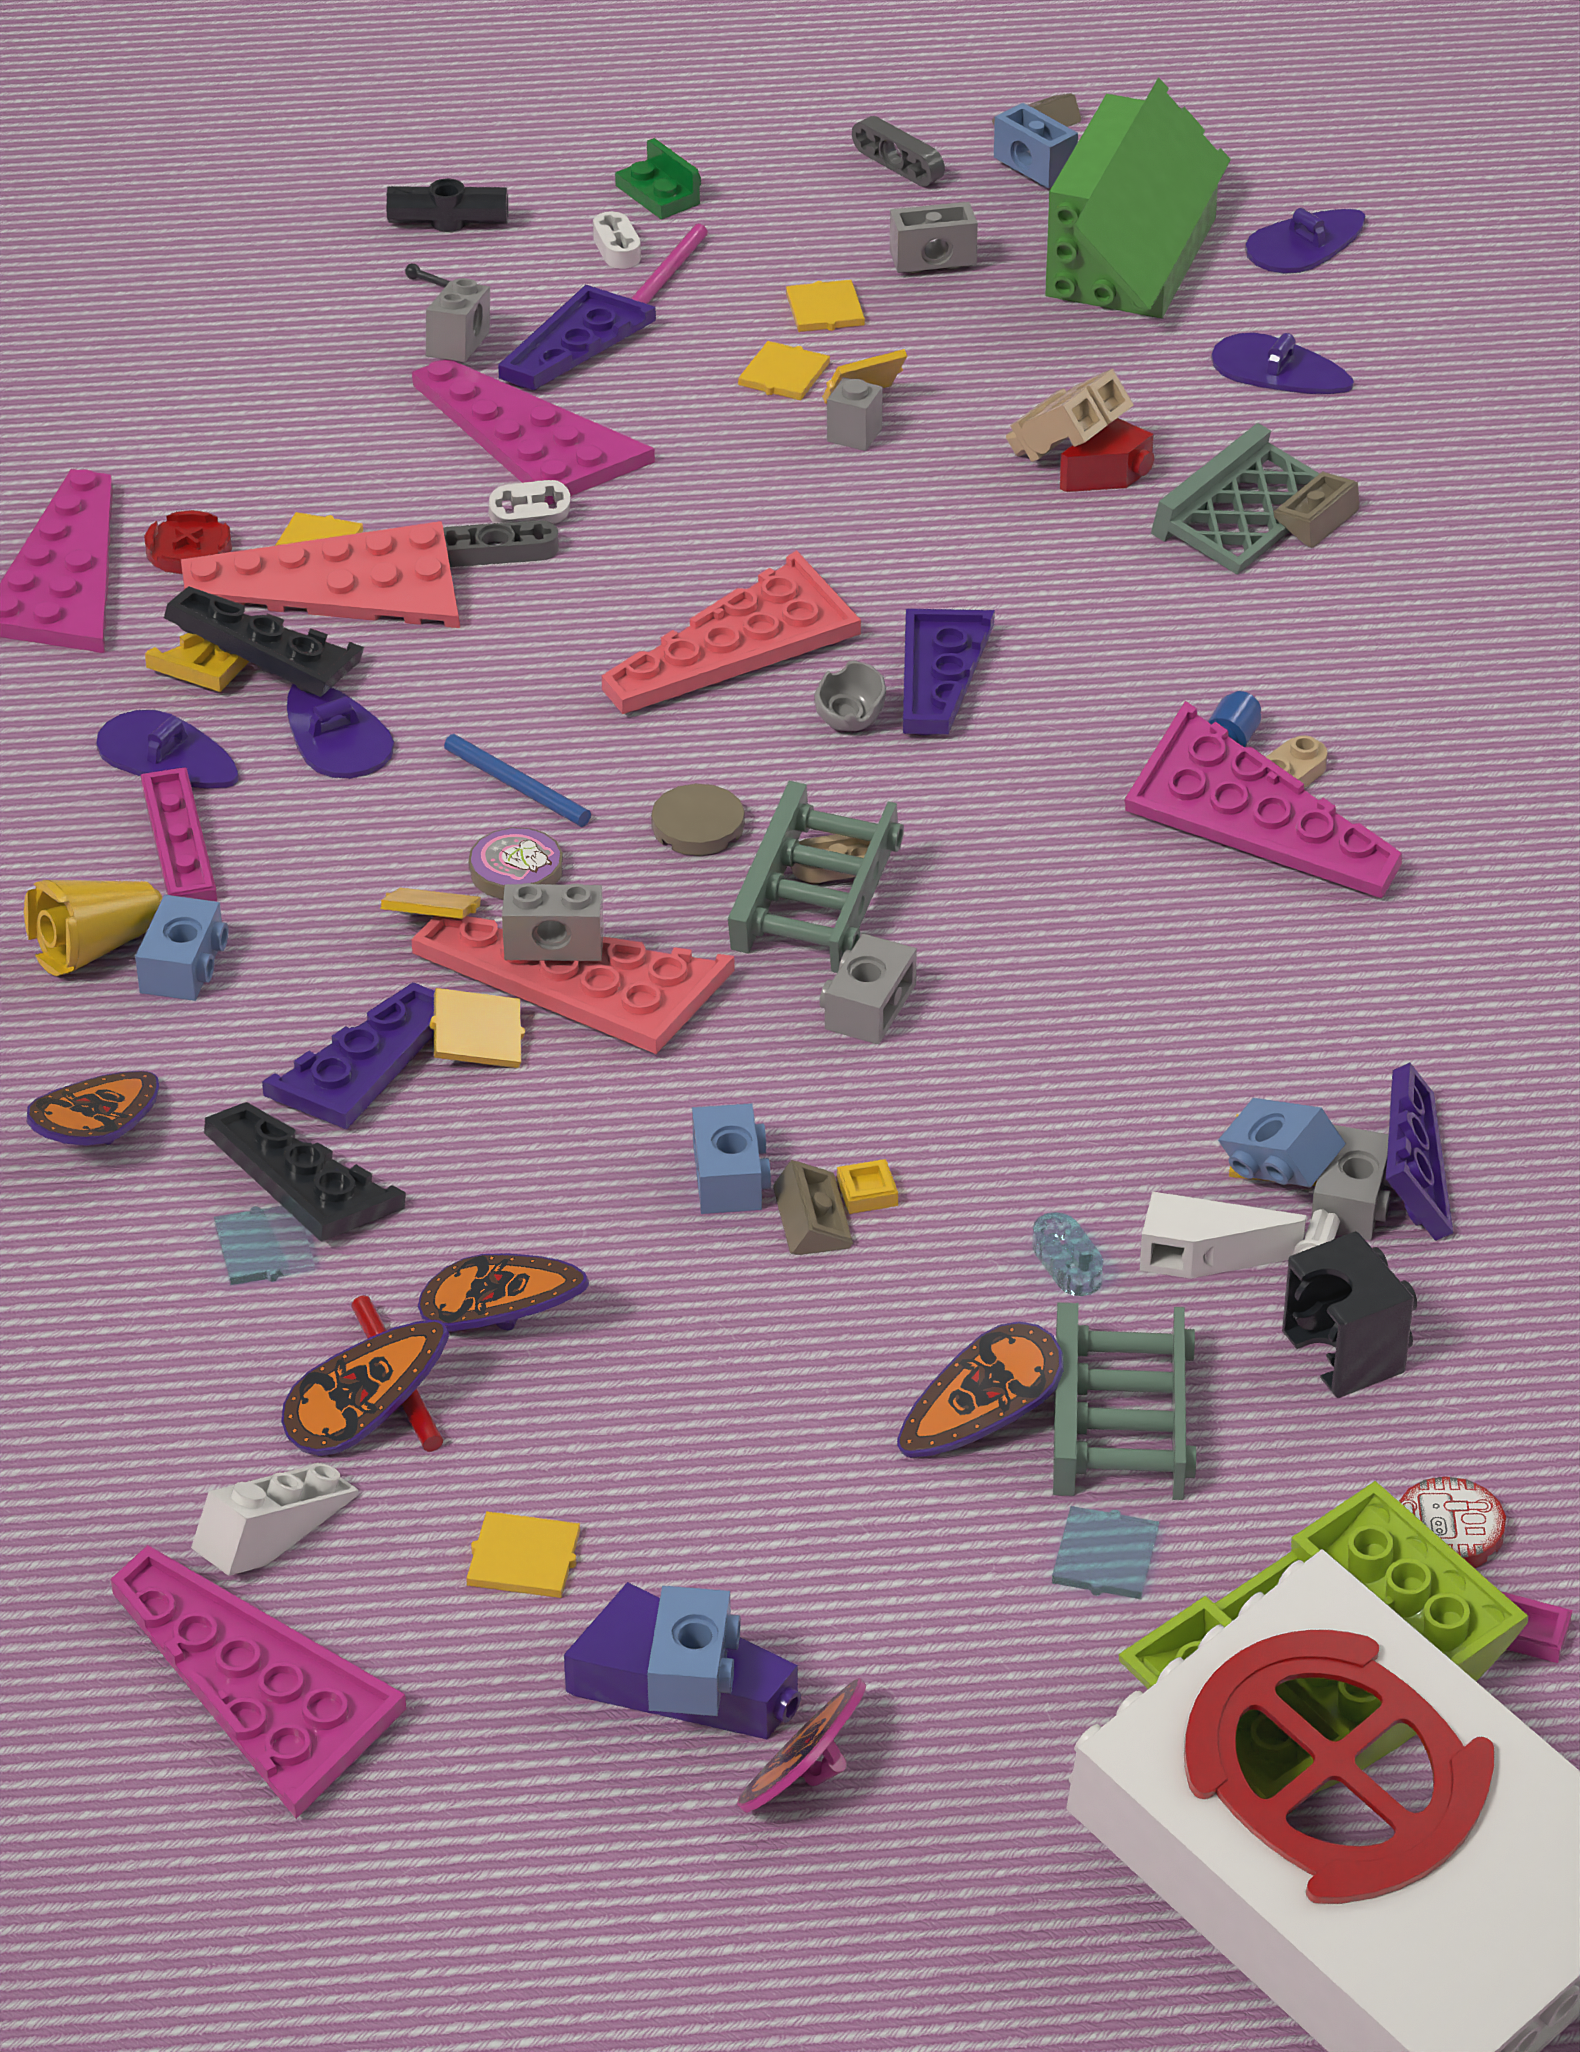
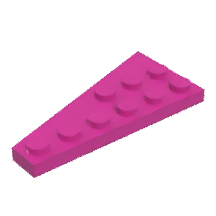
(529, 433)
(61, 574)
(1246, 801)
(272, 1690)

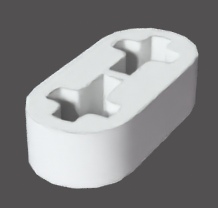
(616, 240)
(530, 502)

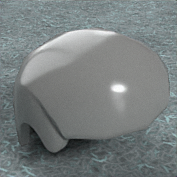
(850, 697)

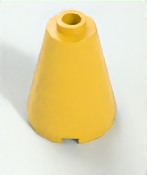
(86, 919)

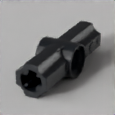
(447, 205)

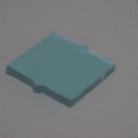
(263, 1245)
(1105, 1552)

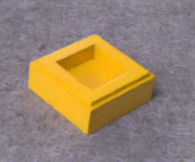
(867, 1186)

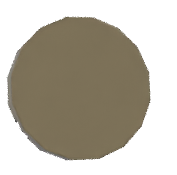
(698, 819)

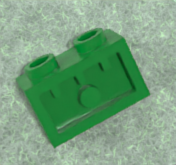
(662, 182)

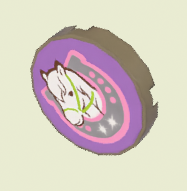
(514, 858)

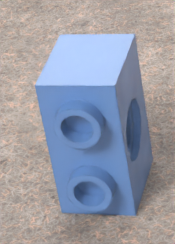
(1033, 143)
(180, 947)
(1281, 1142)
(728, 1158)
(690, 1651)

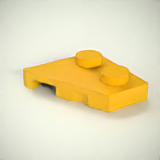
(197, 662)

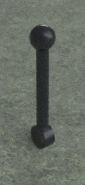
(413, 271)

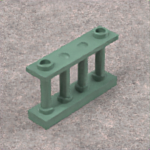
(782, 849)
(1075, 1417)

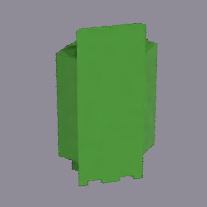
(1132, 205)

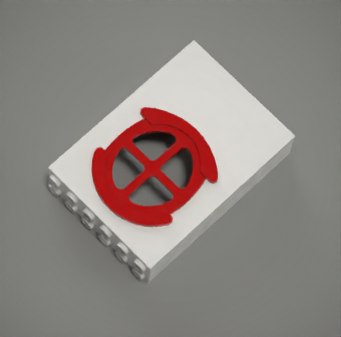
(1409, 1944)

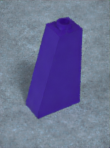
(613, 1662)

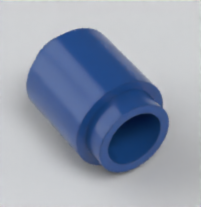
(1239, 715)

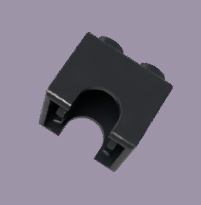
(1354, 1303)

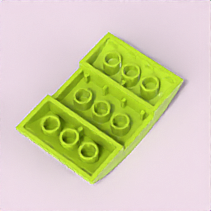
(1402, 1567)

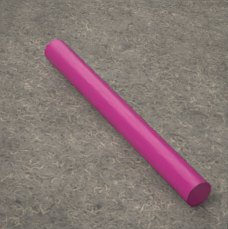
(671, 264)

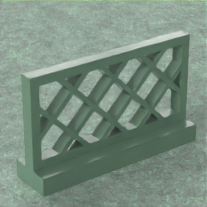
(1218, 483)

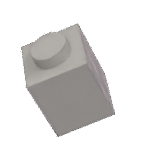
(854, 413)

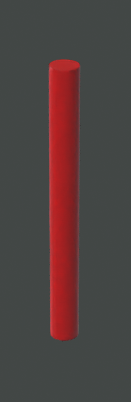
(414, 1405)

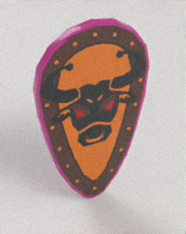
(803, 1749)

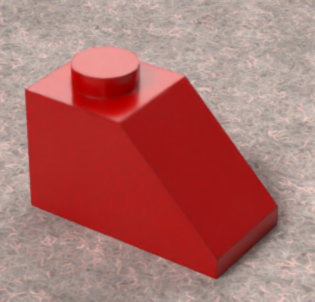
(1108, 459)

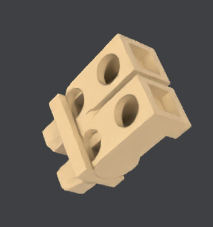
(1070, 414)

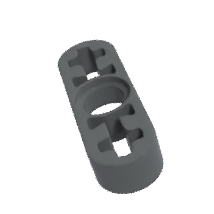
(919, 160)
(522, 543)

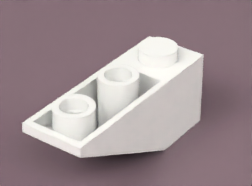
(1213, 1237)
(264, 1517)

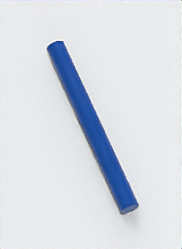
(517, 780)

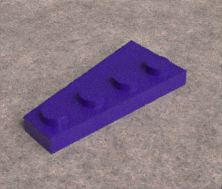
(574, 334)
(939, 664)
(359, 1061)
(1416, 1154)

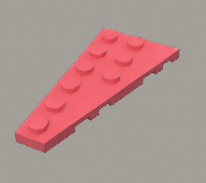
(340, 576)
(740, 633)
(627, 995)

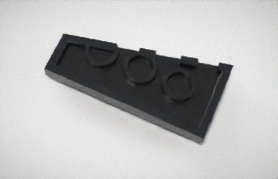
(264, 640)
(301, 1174)

